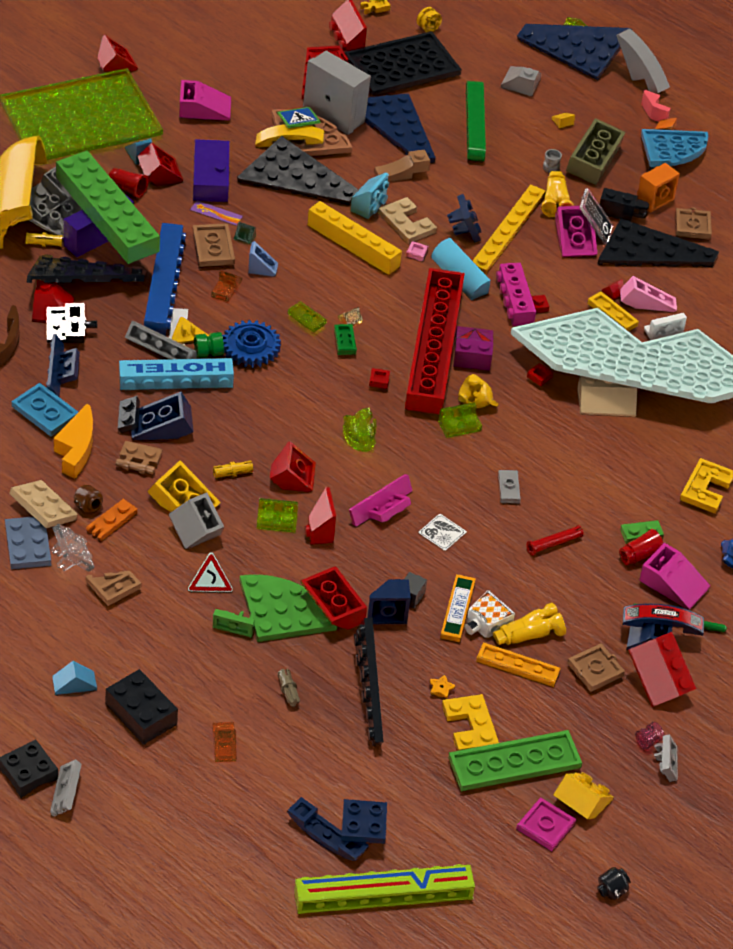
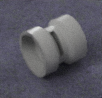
(552, 160)

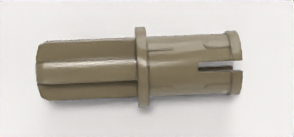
(288, 687)

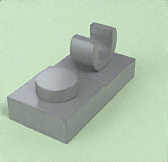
(669, 758)

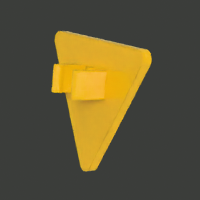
(185, 331)

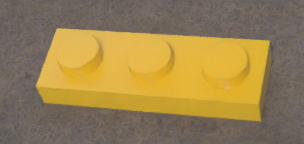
(613, 310)

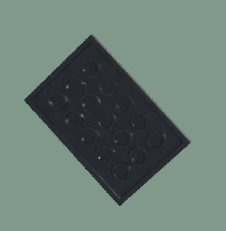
(404, 63)

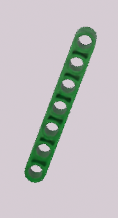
(475, 121)

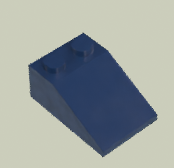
(164, 419)

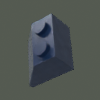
(390, 602)

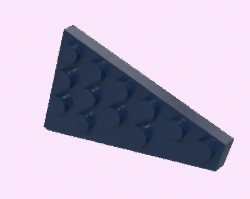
(581, 47)
(398, 122)

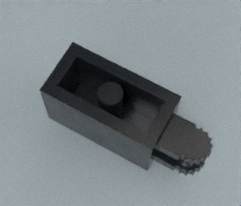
(622, 205)

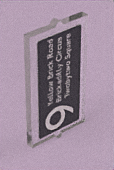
(596, 216)

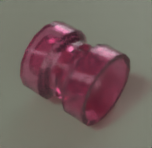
(648, 736)

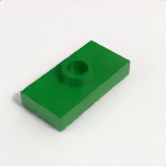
(345, 339)

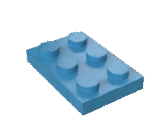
(44, 409)

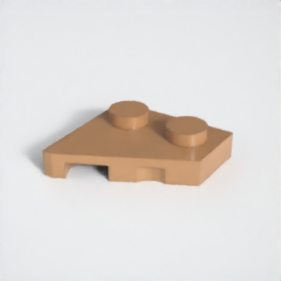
(114, 585)

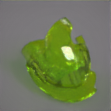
(359, 430)

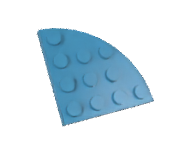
(673, 146)

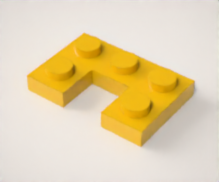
(695, 489)
(480, 722)

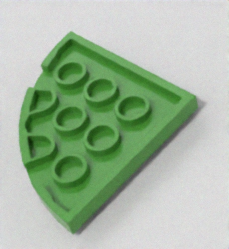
(281, 608)

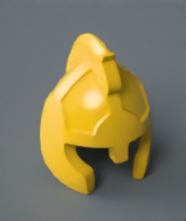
(476, 390)

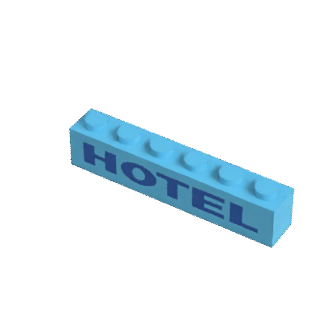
(176, 374)

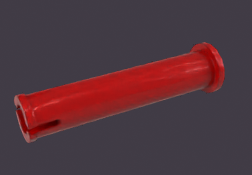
(554, 540)

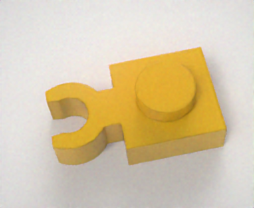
(377, 6)

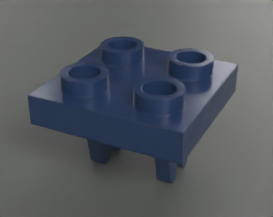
(467, 217)
(364, 821)

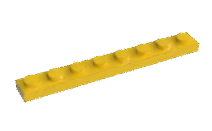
(509, 228)

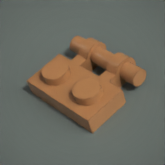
(139, 457)

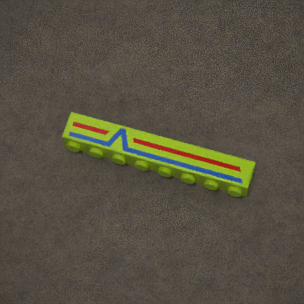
(384, 888)

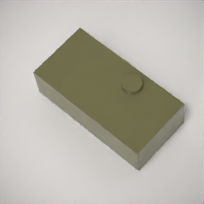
(595, 151)

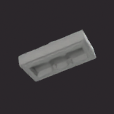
(509, 486)

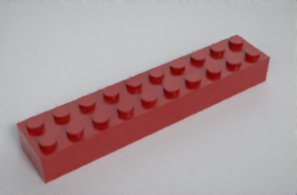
(434, 341)

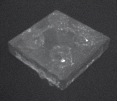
(72, 548)

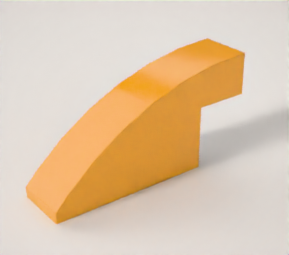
(75, 442)

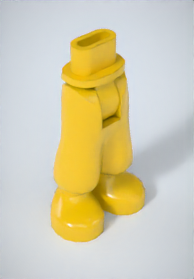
(555, 194)
(532, 626)

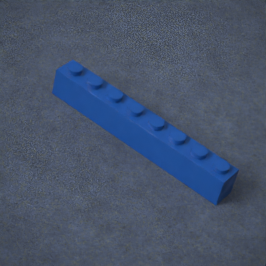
(164, 277)

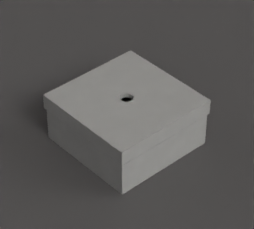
(336, 91)

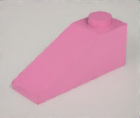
(645, 296)

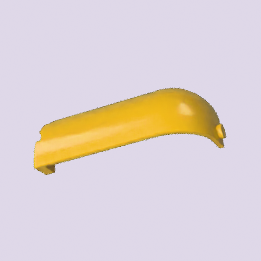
(16, 181)

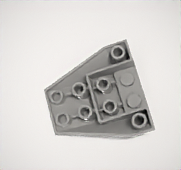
(51, 204)

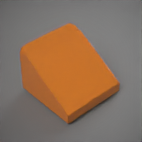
(666, 124)

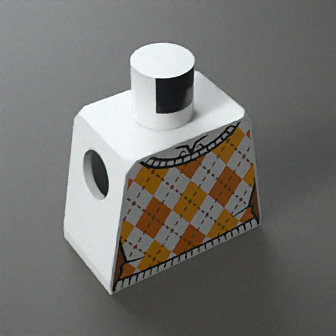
(488, 615)

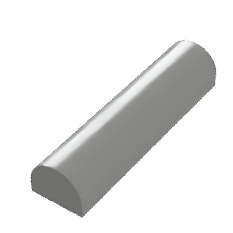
(158, 343)

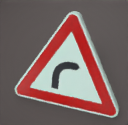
(210, 577)

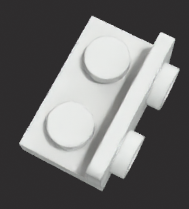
(666, 326)

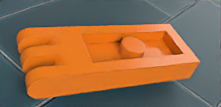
(112, 519)

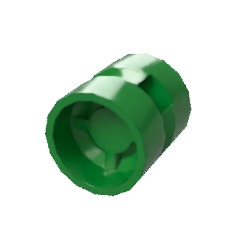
(209, 344)

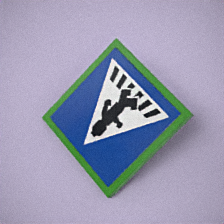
(298, 117)

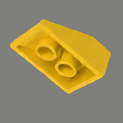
(178, 487)

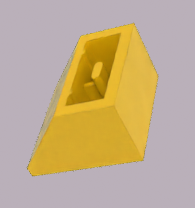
(583, 795)

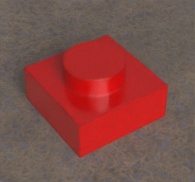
(540, 303)
(540, 374)
(379, 378)

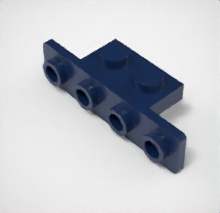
(62, 365)

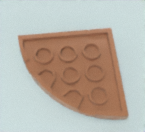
(333, 141)

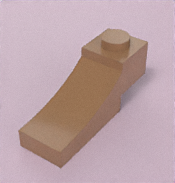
(404, 168)

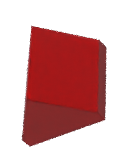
(613, 289)

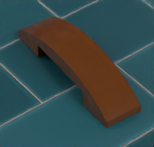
(11, 342)

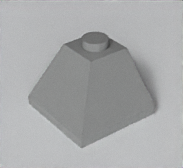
(521, 80)

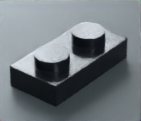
(128, 414)

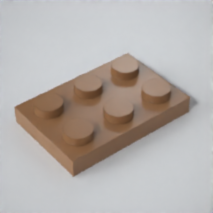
(213, 245)

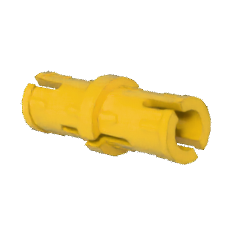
(44, 239)
(233, 469)

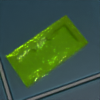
(307, 316)

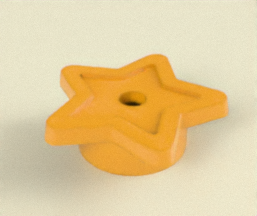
(437, 690)

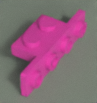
(384, 502)

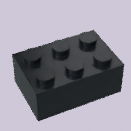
(141, 706)

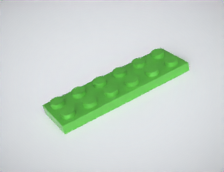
(514, 760)

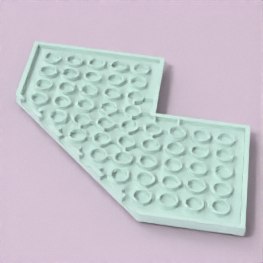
(601, 349)

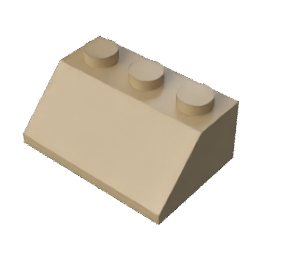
(606, 398)

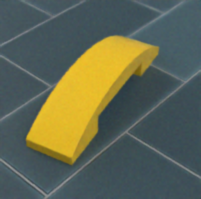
(310, 133)

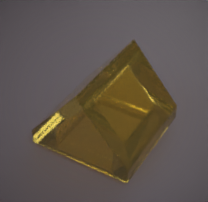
(351, 317)

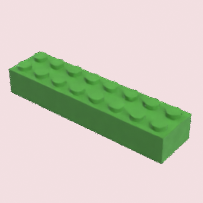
(108, 207)

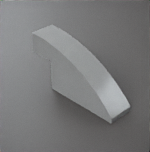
(642, 62)

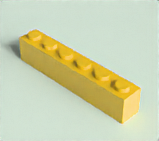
(354, 237)

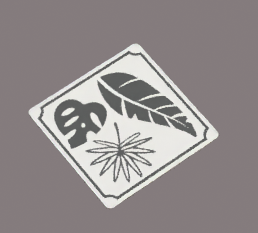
(442, 531)

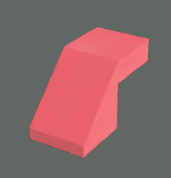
(651, 105)

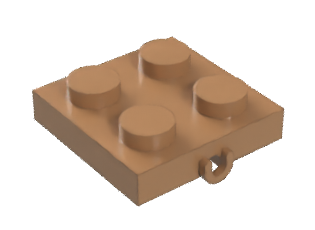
(693, 224)
(596, 667)

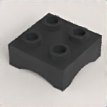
(28, 767)

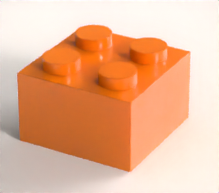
(658, 186)

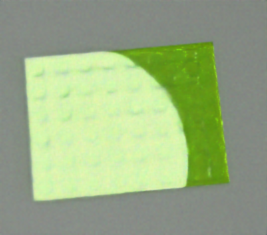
(82, 113)

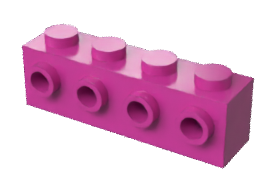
(516, 294)

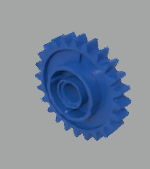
(251, 343)

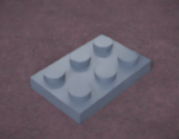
(27, 543)

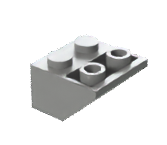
(196, 521)

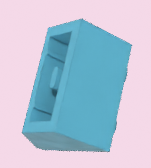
(370, 196)

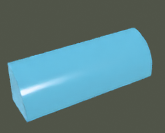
(452, 258)

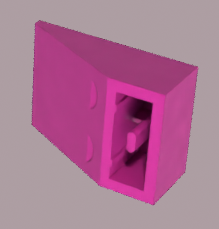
(203, 102)
(674, 577)

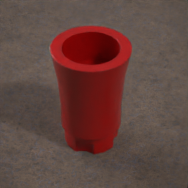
(130, 182)
(641, 547)

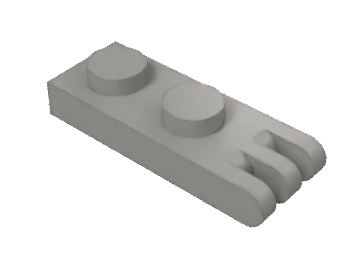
(65, 787)

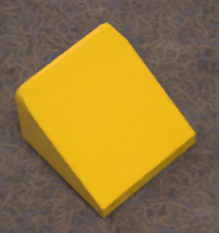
(564, 119)

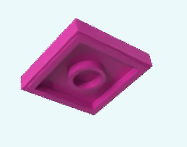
(546, 824)

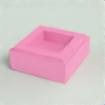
(417, 251)

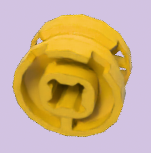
(430, 20)

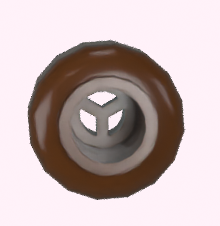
(88, 499)

